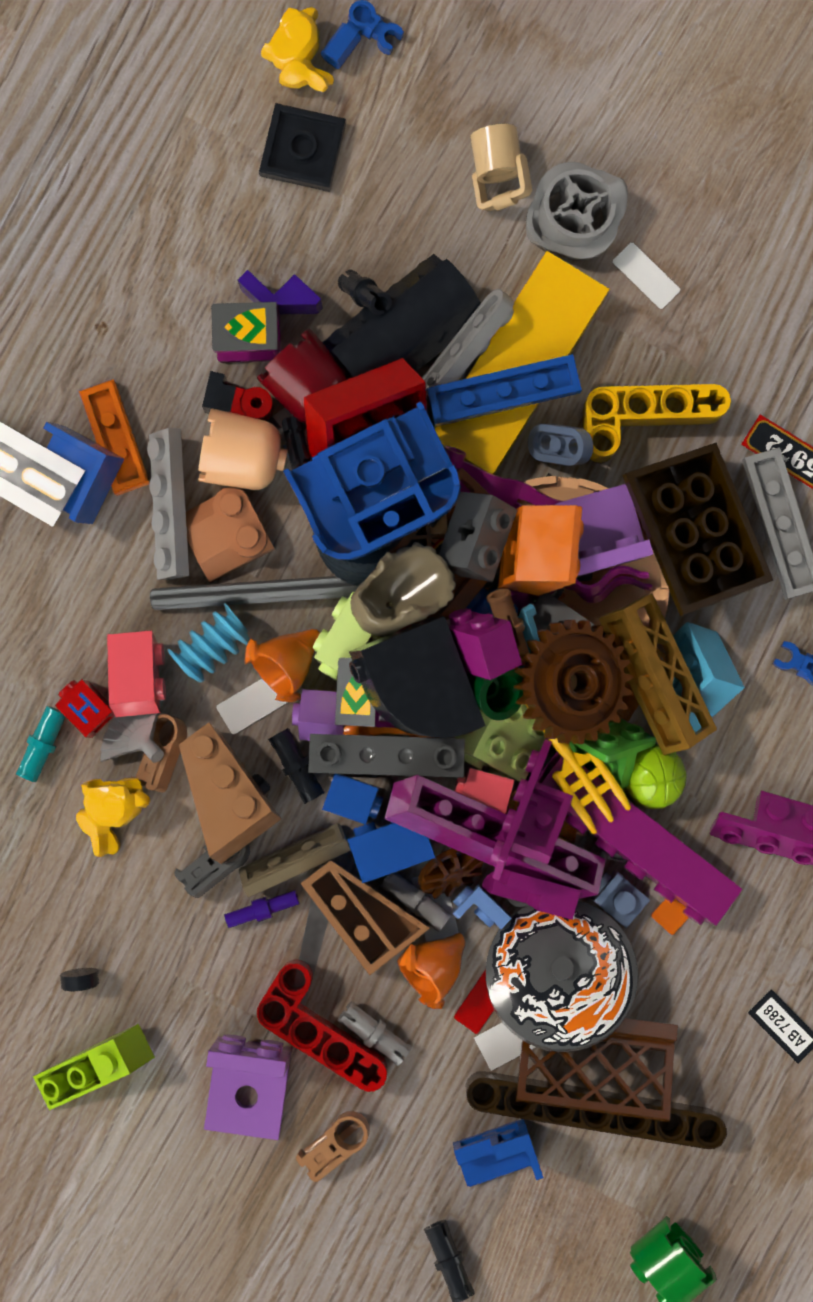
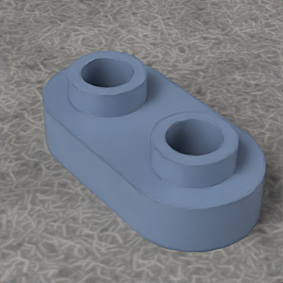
(560, 444)

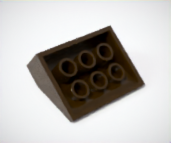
(697, 528)

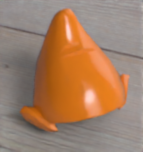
(283, 662)
(433, 968)

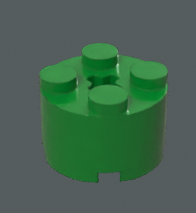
(671, 1263)

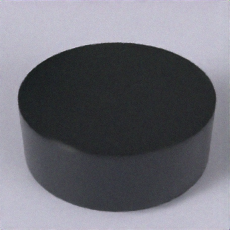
(79, 979)

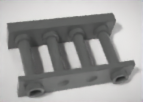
(386, 755)

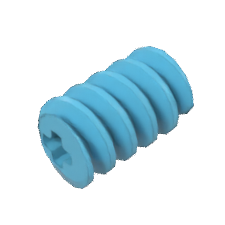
(211, 644)

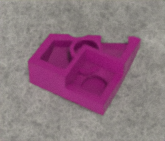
(535, 892)

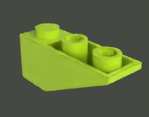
(94, 1067)

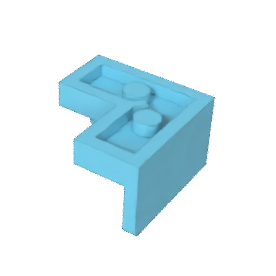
(709, 667)

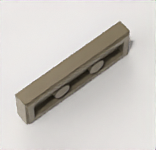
(293, 859)

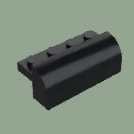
(422, 321)

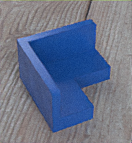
(99, 466)
(496, 1153)

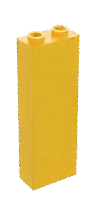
(544, 326)

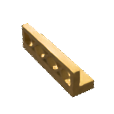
(653, 678)

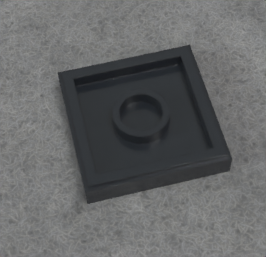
(302, 147)

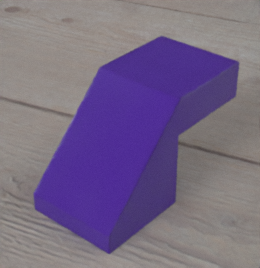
(291, 298)

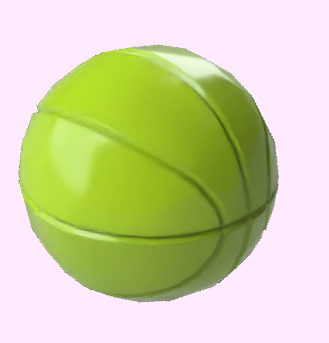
(656, 779)

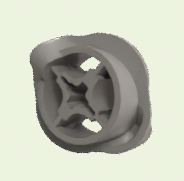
(571, 182)

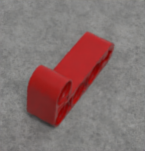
(326, 1031)

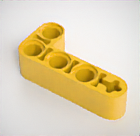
(656, 413)

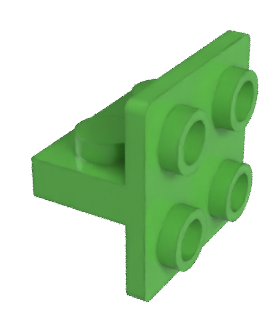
(617, 749)

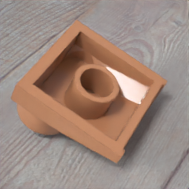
(226, 533)

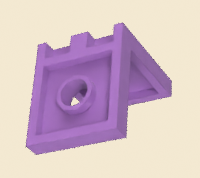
(247, 1064)

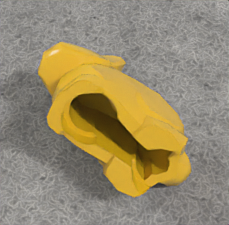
(294, 48)
(108, 806)

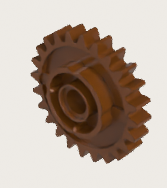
(547, 677)

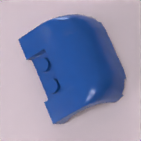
(348, 481)

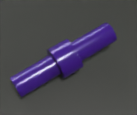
(261, 909)

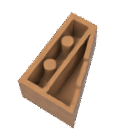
(225, 794)
(361, 916)

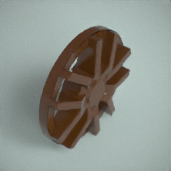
(449, 873)

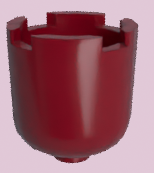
(301, 372)

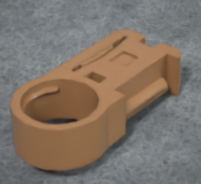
(158, 775)
(329, 1149)

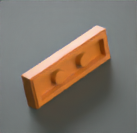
(115, 433)

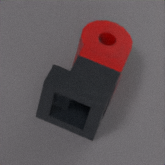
(251, 402)

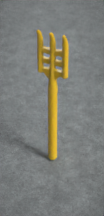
(573, 763)

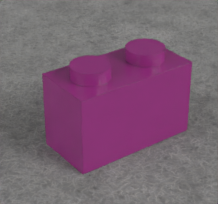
(484, 643)

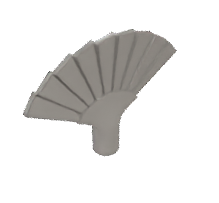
(131, 735)

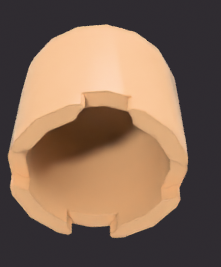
(240, 451)

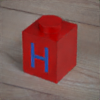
(84, 707)

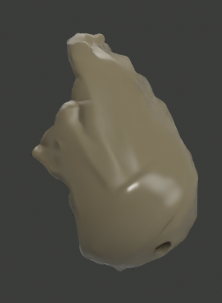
(410, 579)

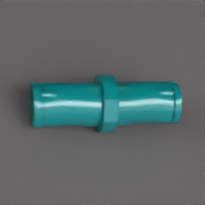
(41, 744)

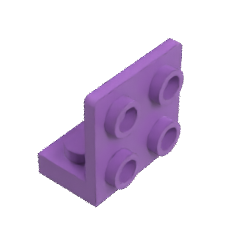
(610, 530)

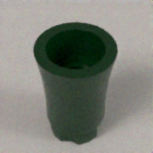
(497, 696)

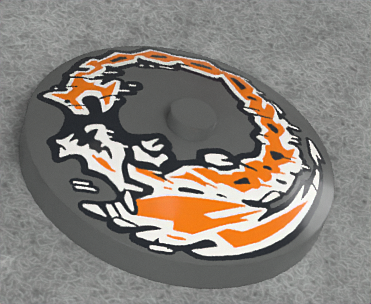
(561, 978)

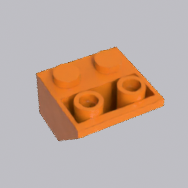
(542, 549)

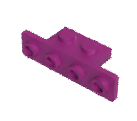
(538, 819)
(778, 828)

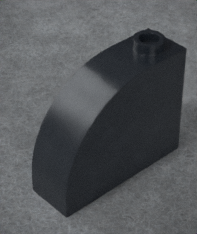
(418, 681)

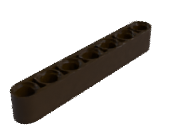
(684, 1133)

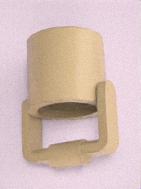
(497, 161)

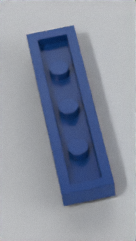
(504, 390)

